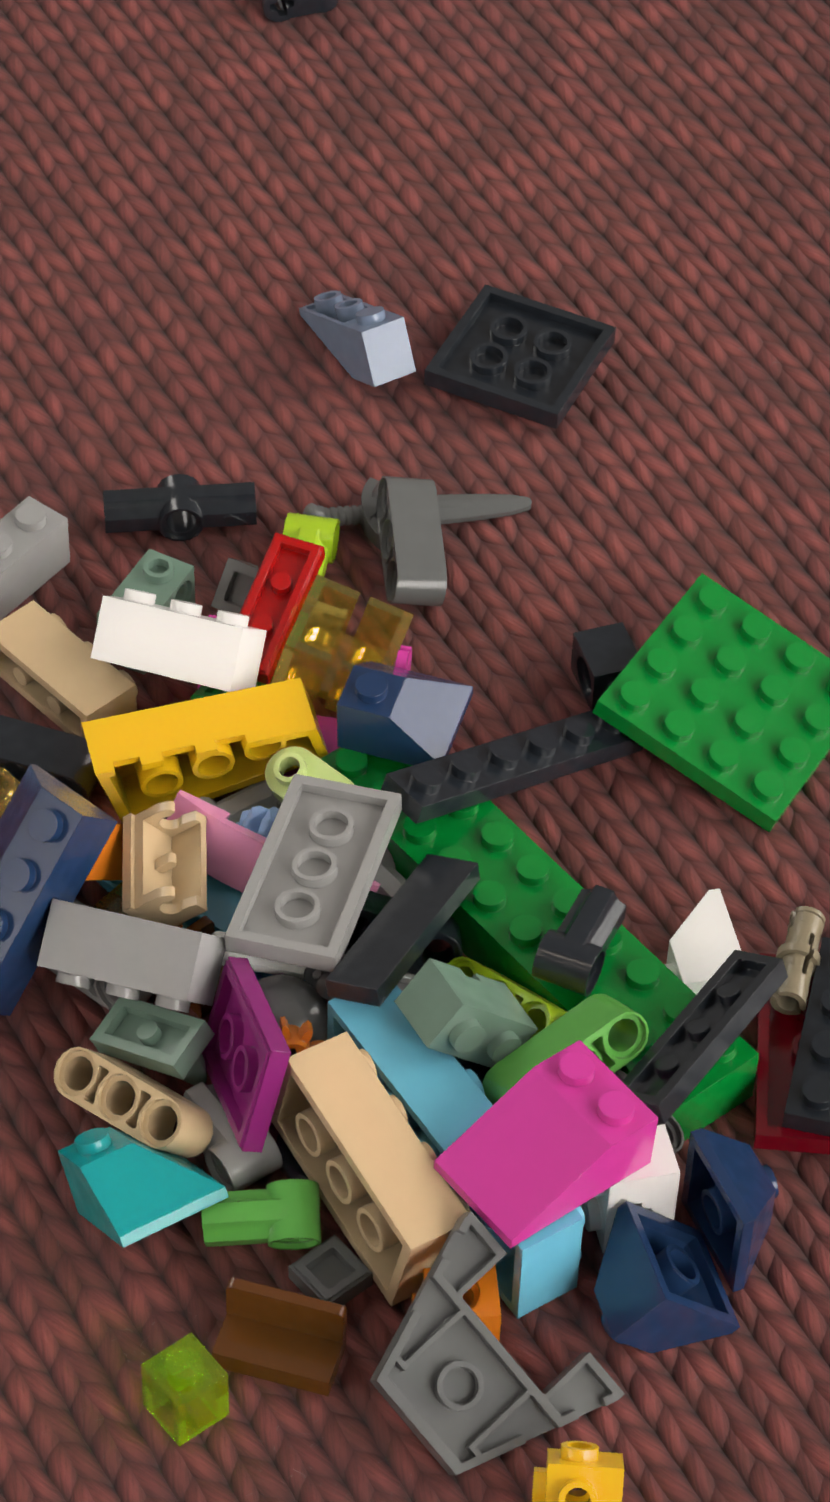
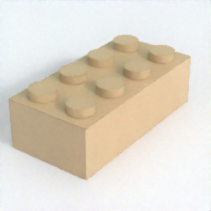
(366, 1163)

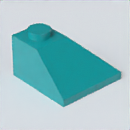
(133, 1187)

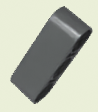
(411, 541)

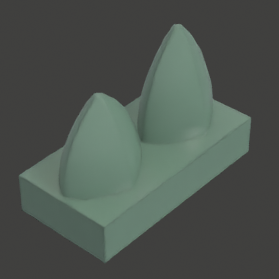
(155, 1039)

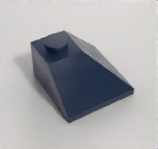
(400, 713)
(728, 1201)
(660, 1284)

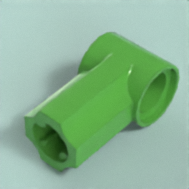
(280, 1215)

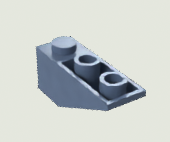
(361, 337)

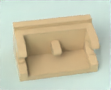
(164, 865)

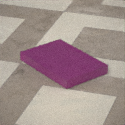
(245, 1054)

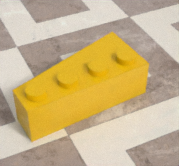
(200, 744)

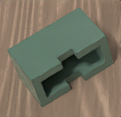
(464, 1014)

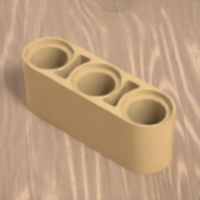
(153, 1110)

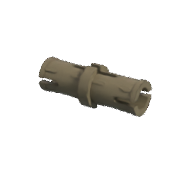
(800, 959)

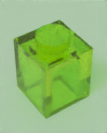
(185, 1389)

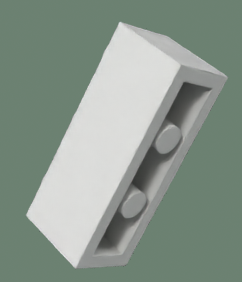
(179, 641)

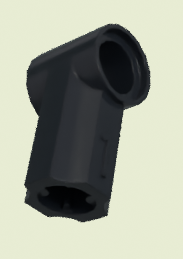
(577, 950)

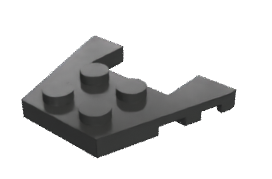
(459, 1381)

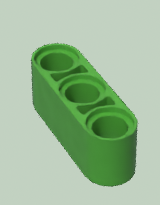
(599, 1021)

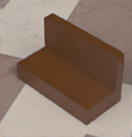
(281, 1336)

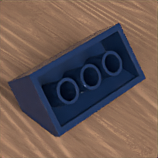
(45, 853)

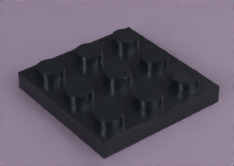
(520, 356)

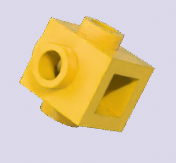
(579, 1466)

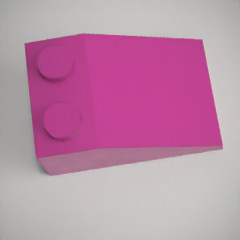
(550, 1145)

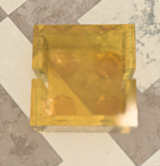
(324, 653)

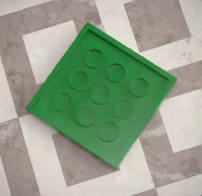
(727, 702)

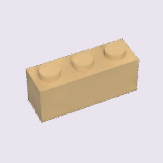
(57, 671)

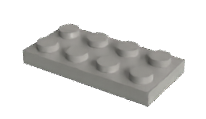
(314, 873)

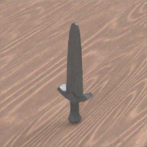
(452, 509)

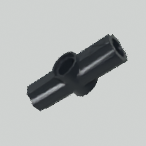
(180, 507)

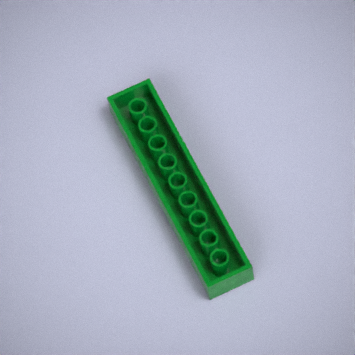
(524, 897)

